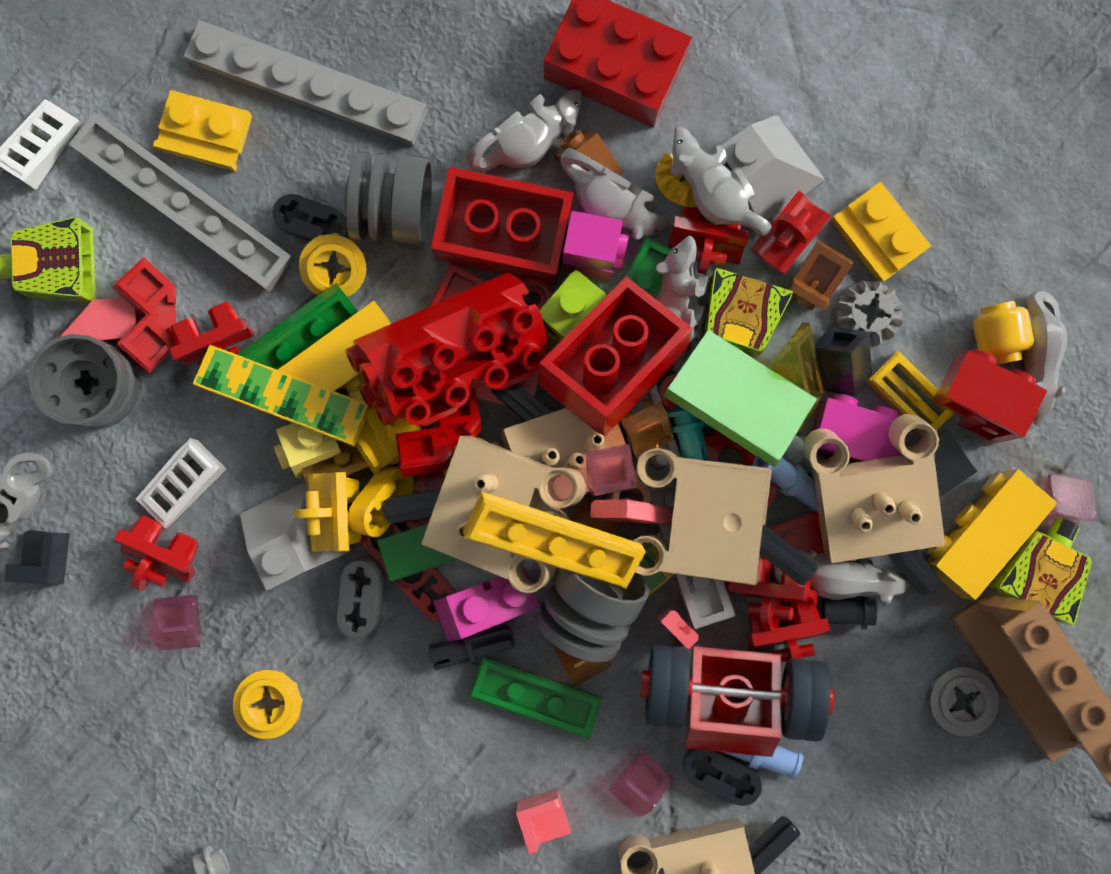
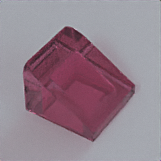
(610, 470)
(1073, 498)
(176, 622)
(641, 784)

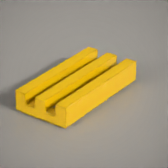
(918, 379)

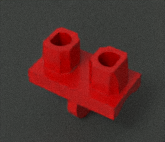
(790, 233)
(713, 242)
(228, 331)
(141, 545)
(772, 595)
(805, 626)

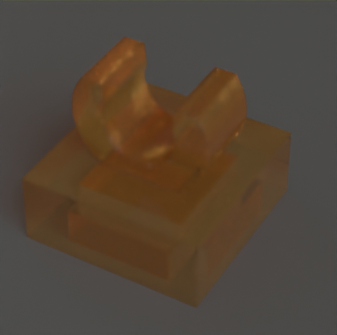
(647, 428)

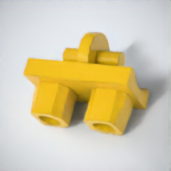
(327, 511)

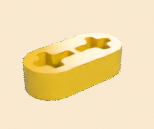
(367, 512)

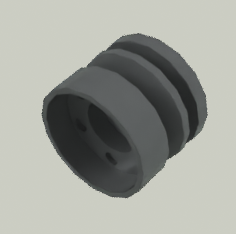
(383, 198)
(60, 378)
(589, 614)

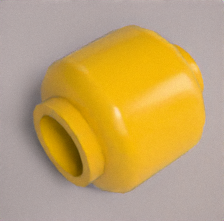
(1003, 331)

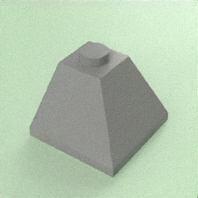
(772, 165)
(280, 542)

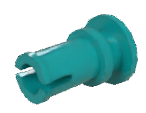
(689, 433)

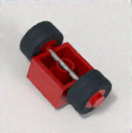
(736, 698)

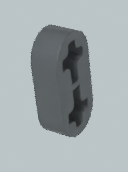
(351, 597)

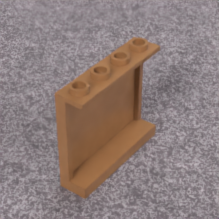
(1039, 676)

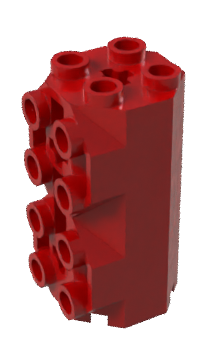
(436, 356)

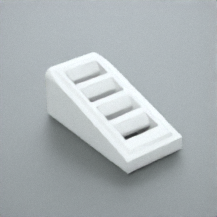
(19, 141)
(178, 462)

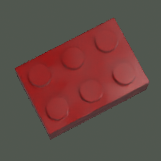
(616, 58)
(502, 225)
(614, 356)

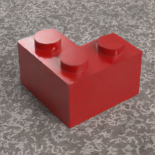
(990, 398)

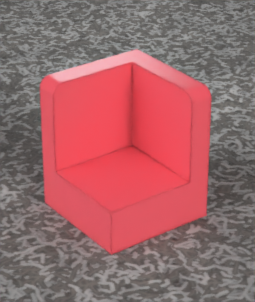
(542, 819)

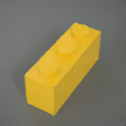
(326, 360)
(990, 532)

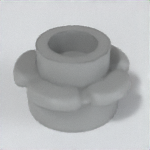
(211, 862)

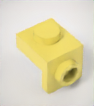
(303, 448)

